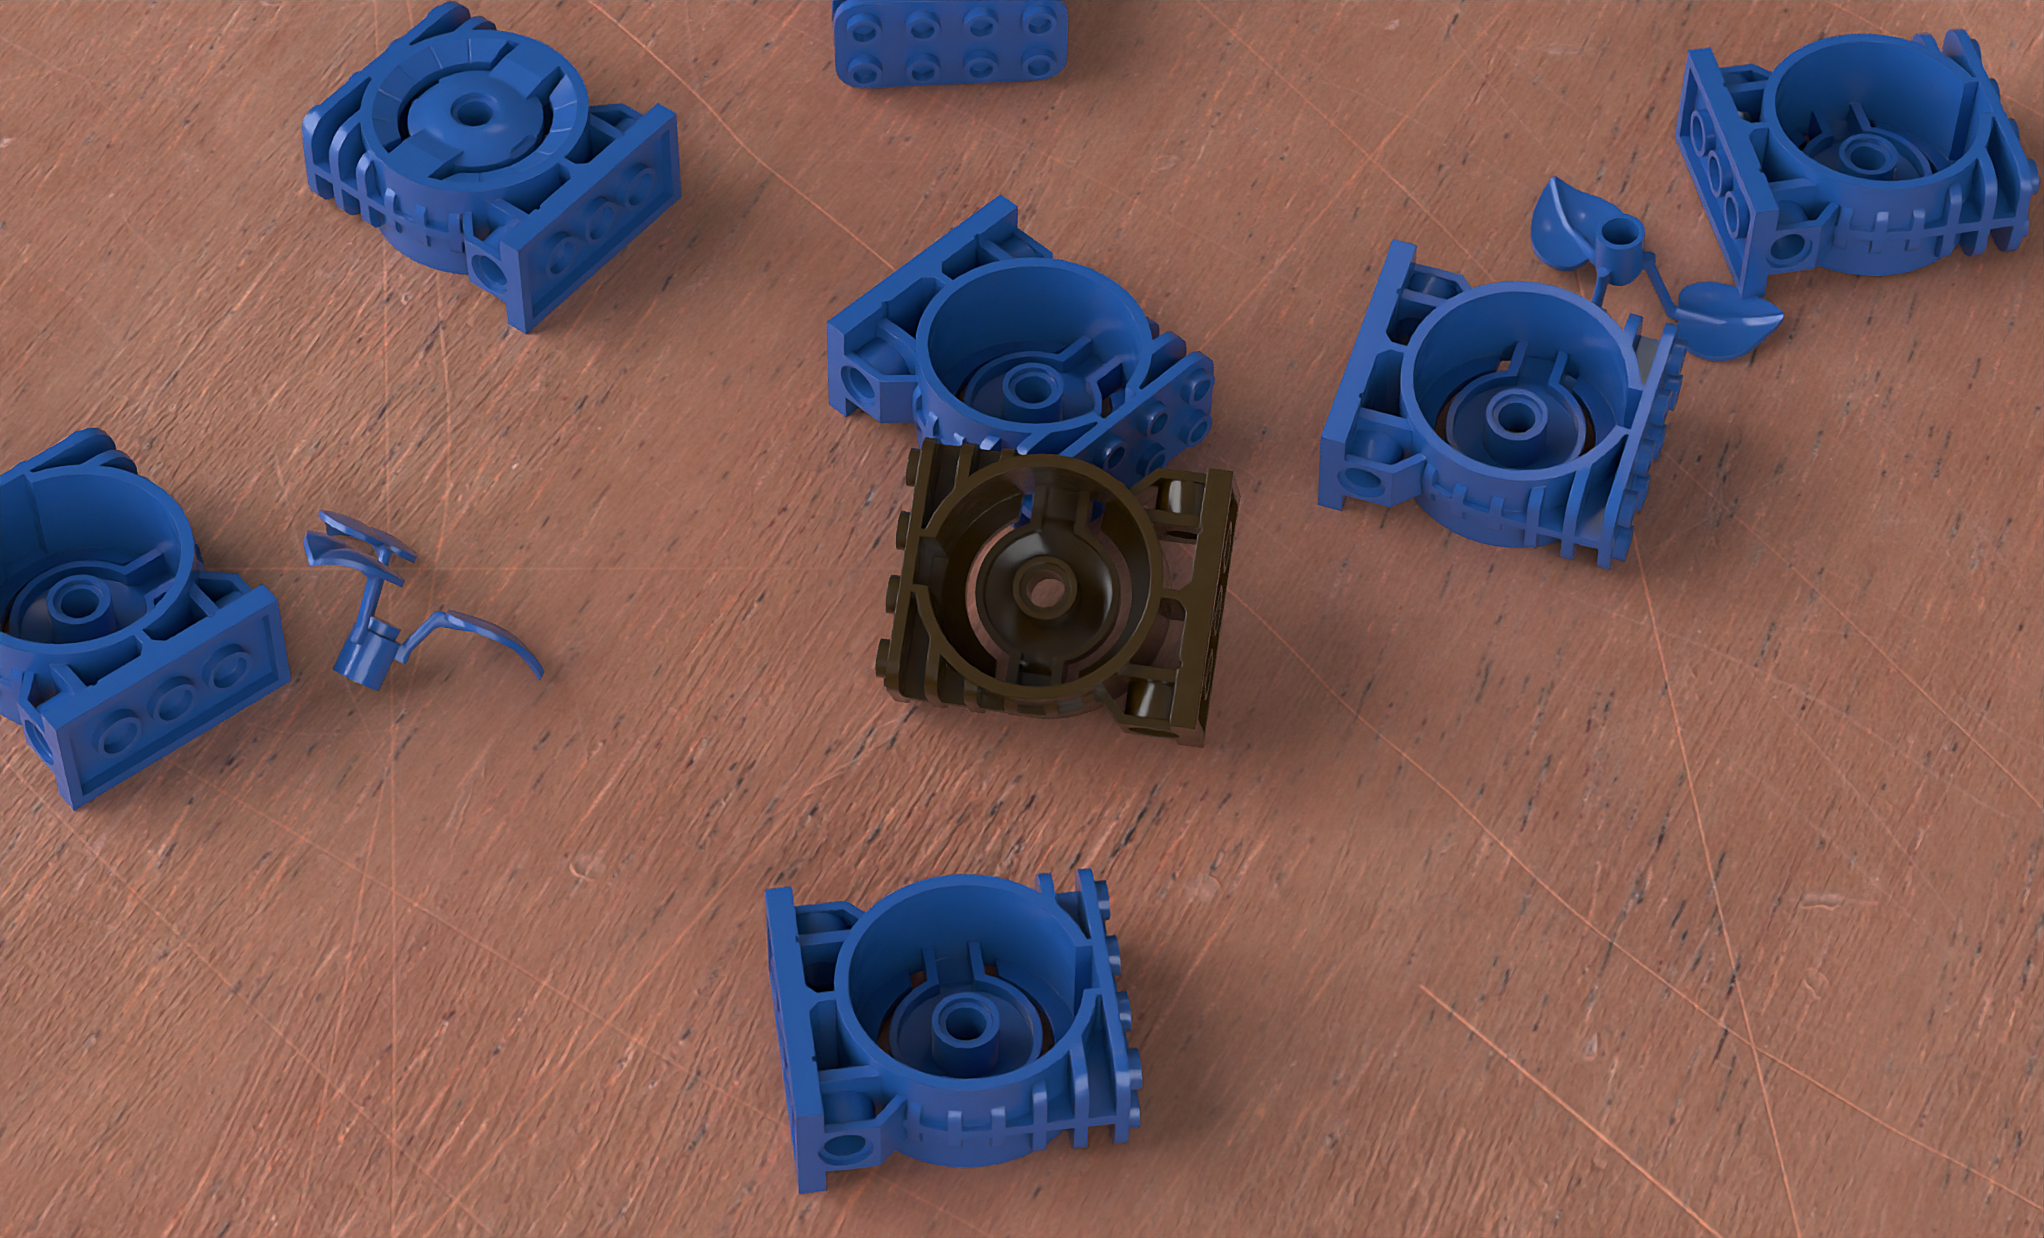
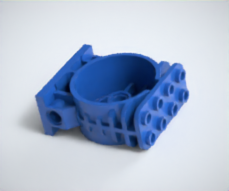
(948, 41)
(1896, 167)
(474, 177)
(1033, 347)
(1500, 488)
(116, 622)
(938, 1096)

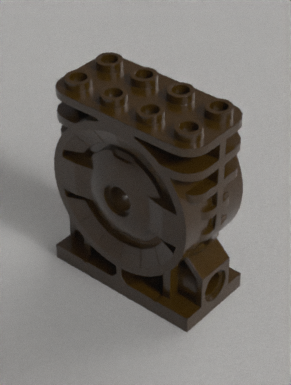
(975, 493)

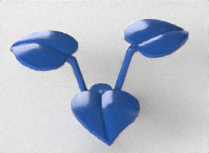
(1581, 228)
(372, 641)

